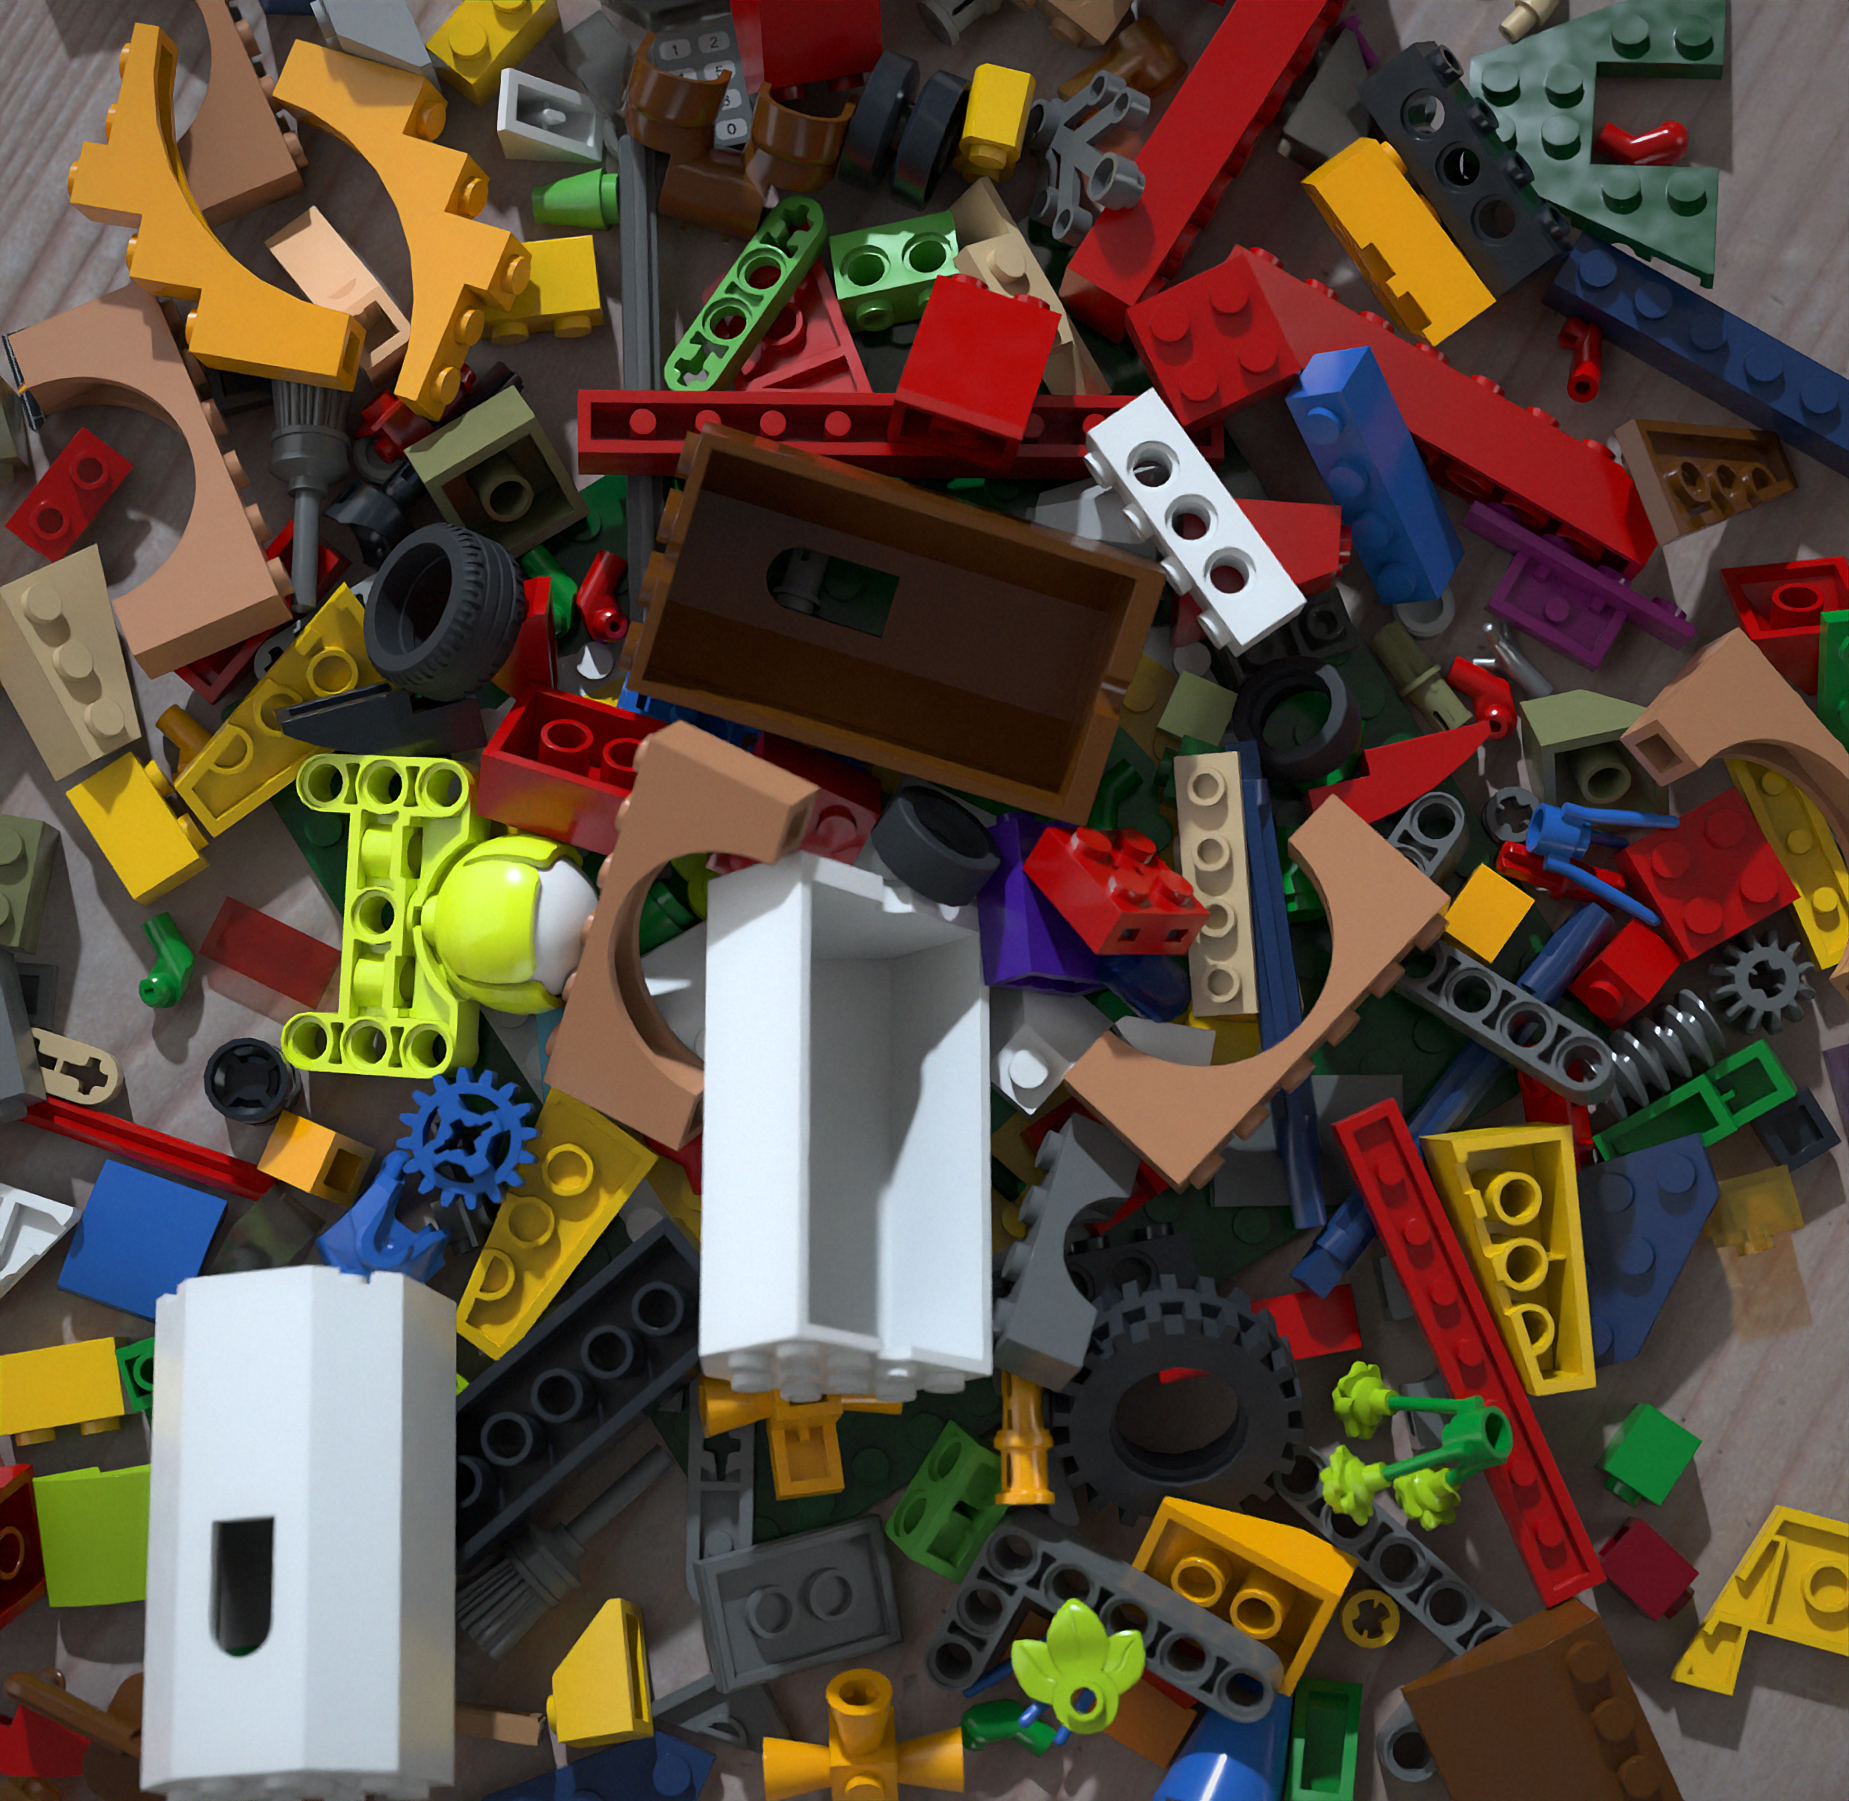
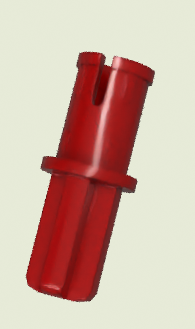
(1527, 867)

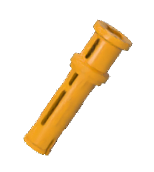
(1023, 1444)

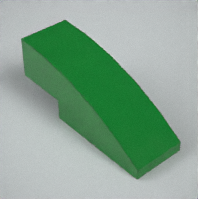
(1710, 1103)
(1324, 1740)

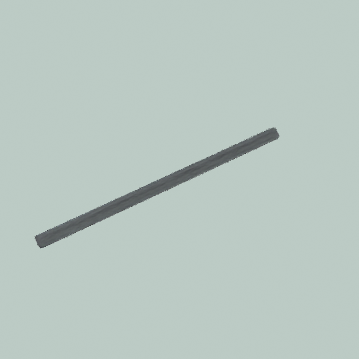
(640, 352)

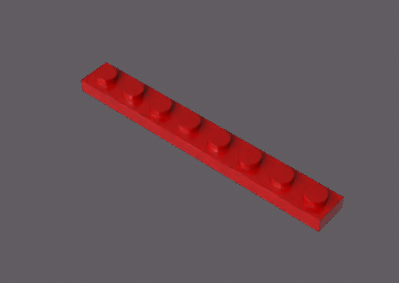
(1467, 1346)

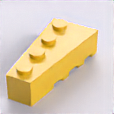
(1521, 1234)

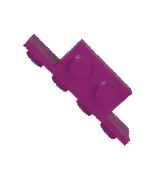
(1565, 599)

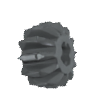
(1766, 960)

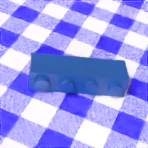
(1375, 475)

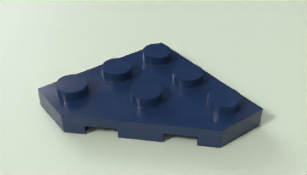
(1637, 1236)
(631, 1771)

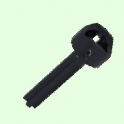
(379, 515)

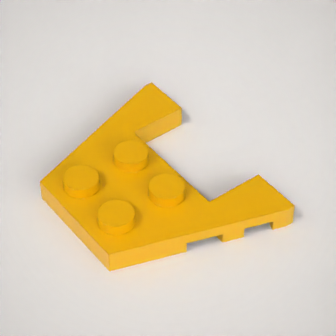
(1784, 1586)

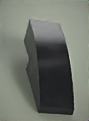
(385, 722)

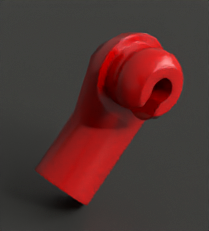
(597, 600)

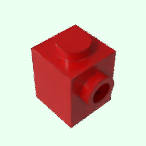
(1625, 973)

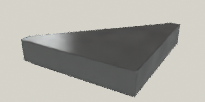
(731, 1718)

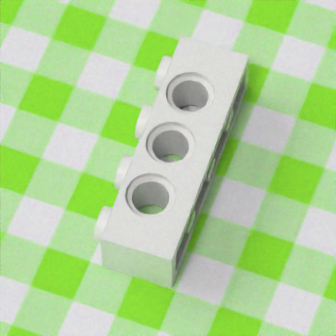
(1150, 433)

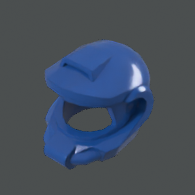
(372, 1239)

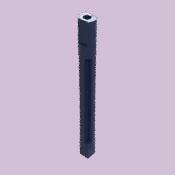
(1279, 998)
(1456, 1093)

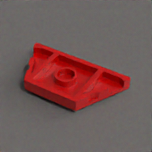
(807, 342)

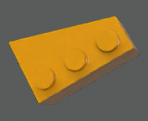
(1397, 242)

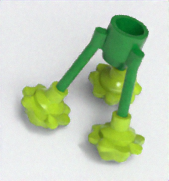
(1426, 1493)

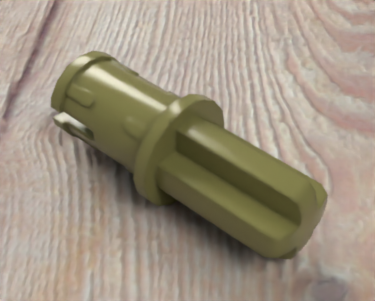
(1419, 678)

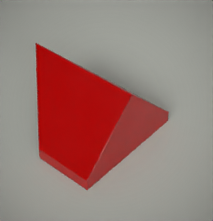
(535, 649)

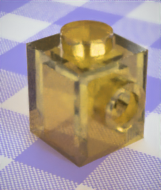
(1754, 1210)

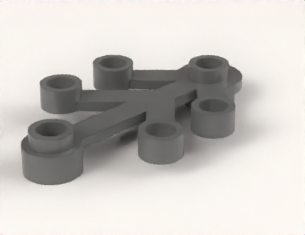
(1112, 178)

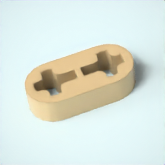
(83, 1055)

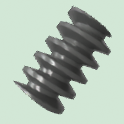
(1657, 1049)

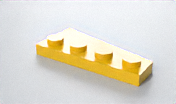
(249, 754)
(552, 1222)

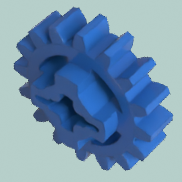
(454, 1113)

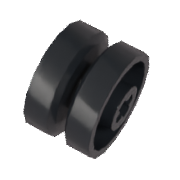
(895, 127)

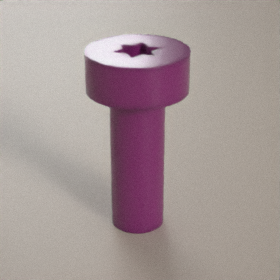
(1353, 23)

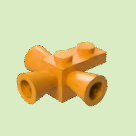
(799, 1433)
(862, 1749)

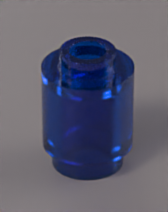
(1146, 983)

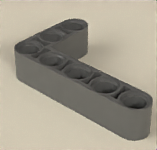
(1459, 973)
(1111, 1584)
(1410, 1592)

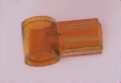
(1138, 55)

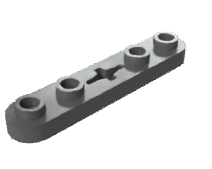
(717, 1510)

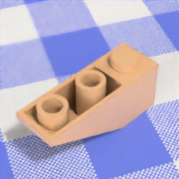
(338, 280)

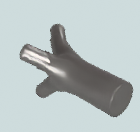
(1511, 662)

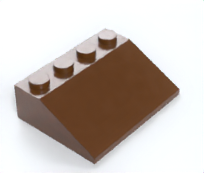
(1541, 1717)

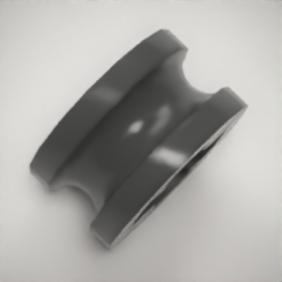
(1520, 799)

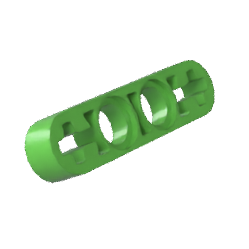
(738, 298)

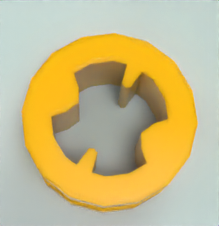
(1388, 1624)

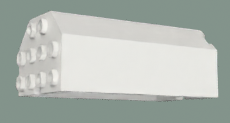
(844, 1137)
(339, 1422)

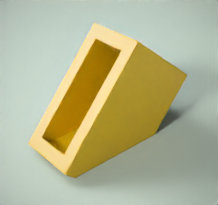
(604, 1682)

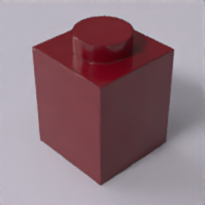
(1646, 1570)

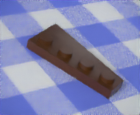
(1701, 473)

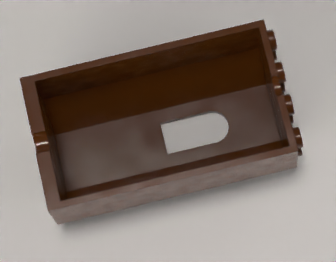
(993, 656)

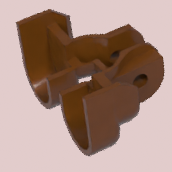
(715, 183)

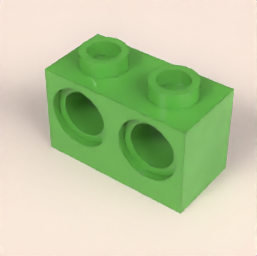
(897, 261)
(950, 1503)

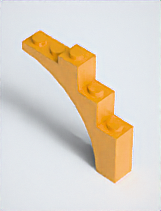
(143, 186)
(437, 192)

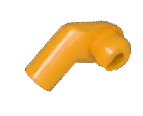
(184, 733)

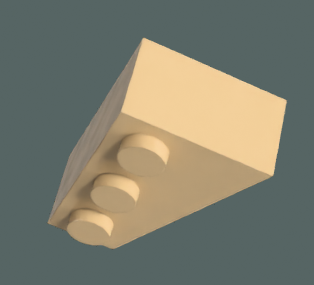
(66, 663)

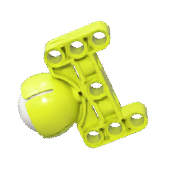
(468, 926)

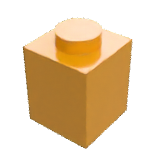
(1484, 915)
(316, 1159)

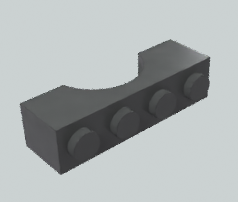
(1044, 1319)

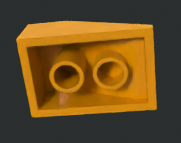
(1249, 1573)

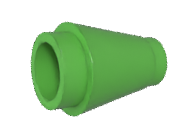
(579, 201)

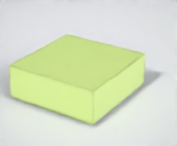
(1197, 710)

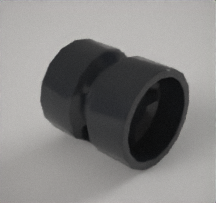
(251, 1082)

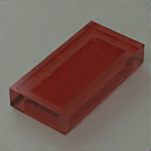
(271, 953)

